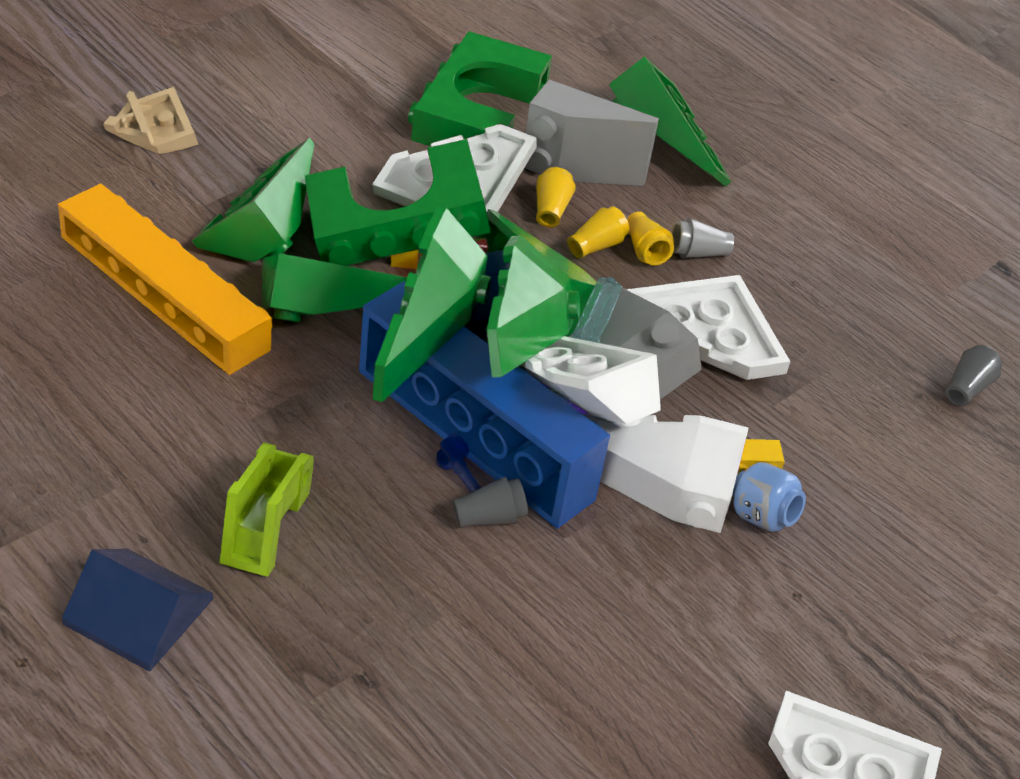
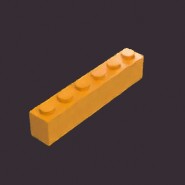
(166, 278)

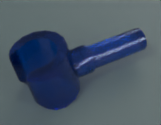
(451, 455)

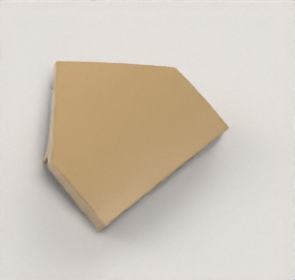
(154, 122)

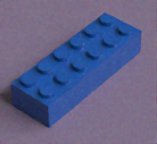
(508, 420)

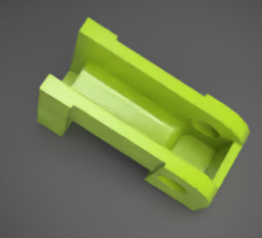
(258, 504)

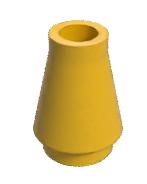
(554, 193)
(600, 232)
(650, 240)

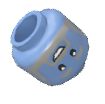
(768, 497)

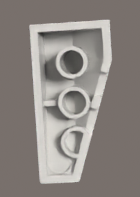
(600, 378)
(676, 466)

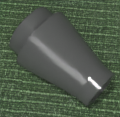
(974, 373)
(493, 504)

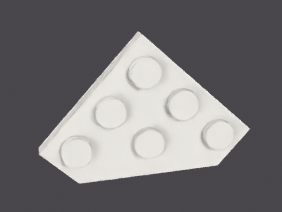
(497, 157)
(726, 322)
(832, 744)

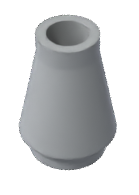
(700, 240)

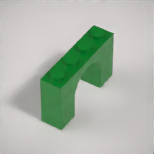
(476, 66)
(356, 234)

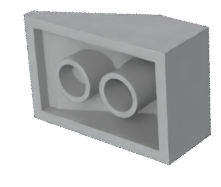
(589, 136)
(653, 330)

